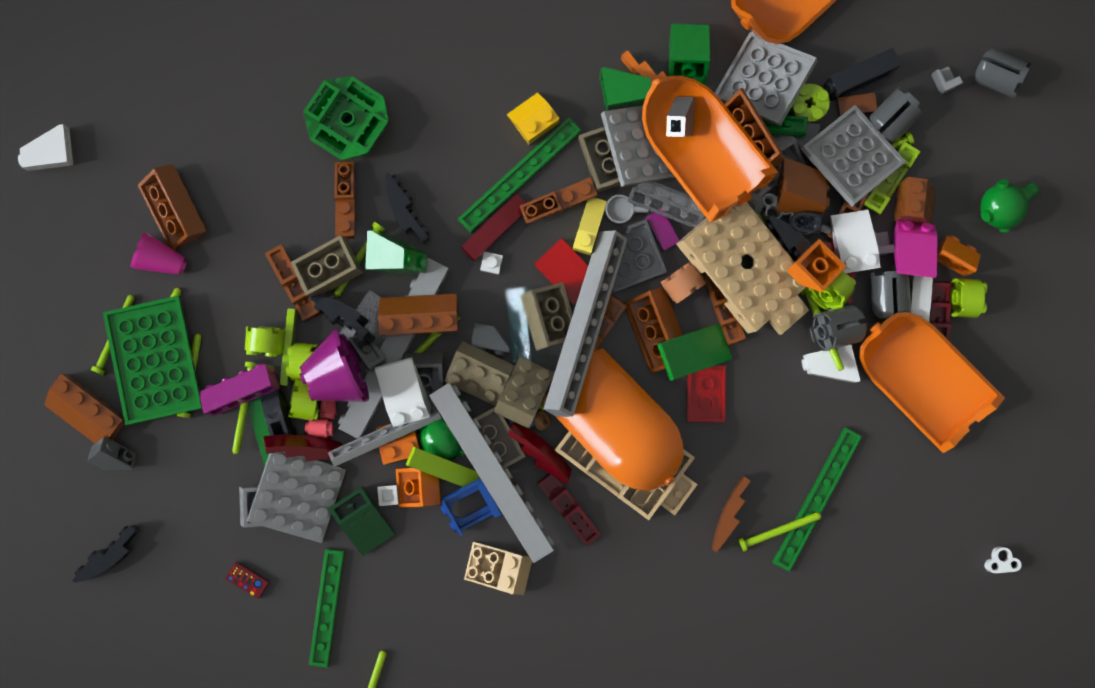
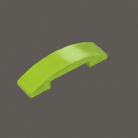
(881, 194)

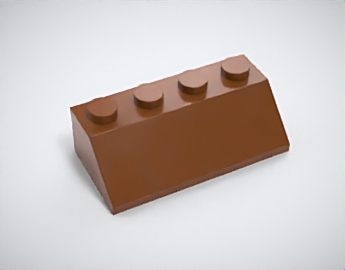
(750, 120)
(171, 207)
(418, 315)
(653, 323)
(83, 409)

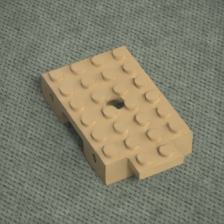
(753, 294)
(644, 502)

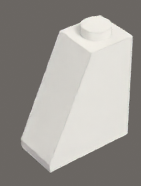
(48, 150)
(822, 365)

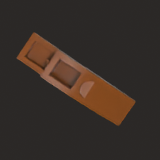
(345, 200)
(558, 201)

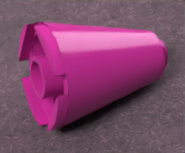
(157, 257)

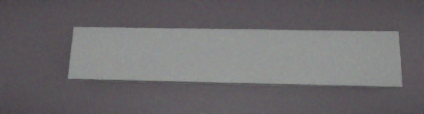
(378, 438)

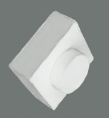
(491, 263)
(388, 495)

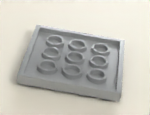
(769, 75)
(631, 150)
(853, 155)
(296, 496)

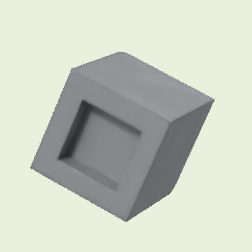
(945, 80)
(883, 244)

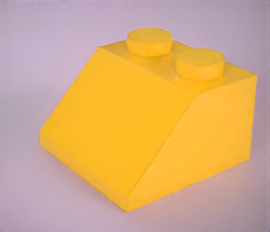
(534, 118)

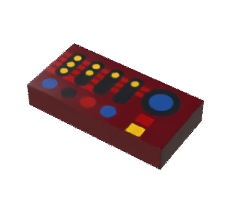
(247, 580)

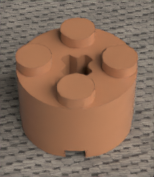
(683, 282)

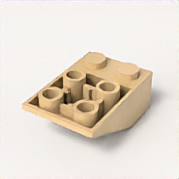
(498, 568)

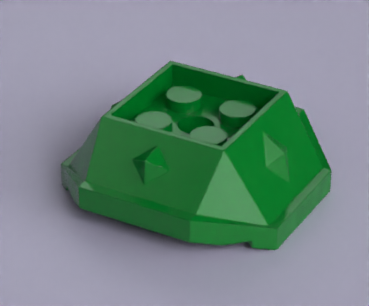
(332, 104)

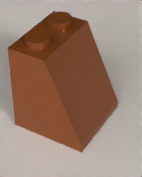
(801, 189)
(914, 200)

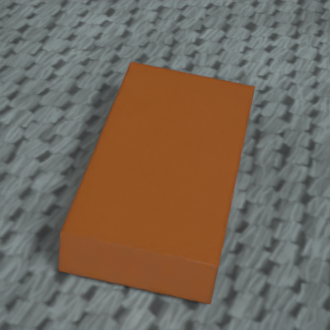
(865, 103)

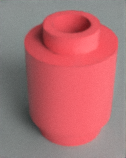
(319, 428)

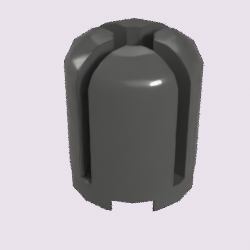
(1001, 72)
(903, 121)
(890, 294)
(837, 338)

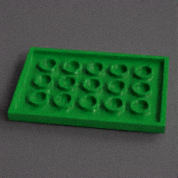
(152, 360)

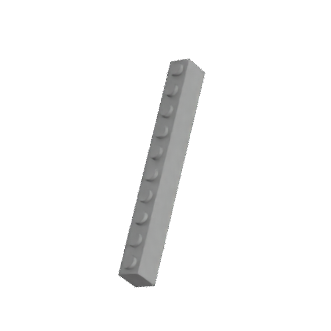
(585, 324)
(393, 349)
(491, 472)

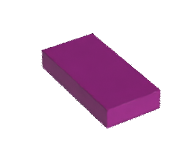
(662, 230)

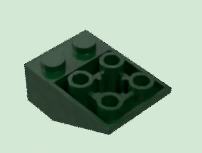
(361, 520)

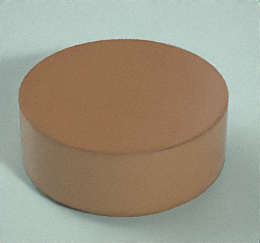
(541, 420)

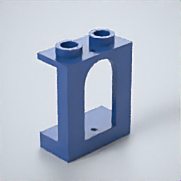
(462, 523)

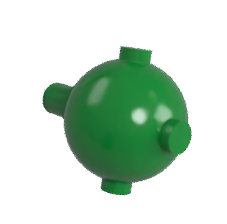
(1006, 204)
(439, 440)

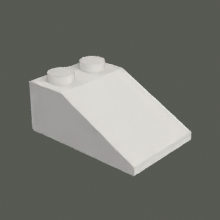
(855, 241)
(403, 392)

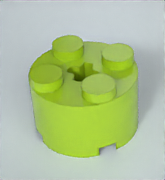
(818, 101)
(836, 293)
(968, 297)
(264, 339)
(297, 355)
(301, 404)

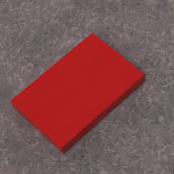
(565, 266)
(707, 395)

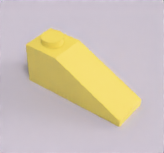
(589, 226)

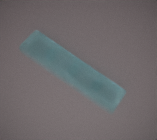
(518, 325)

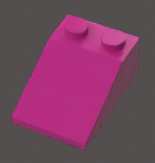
(915, 248)

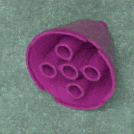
(334, 372)

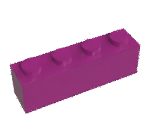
(239, 389)

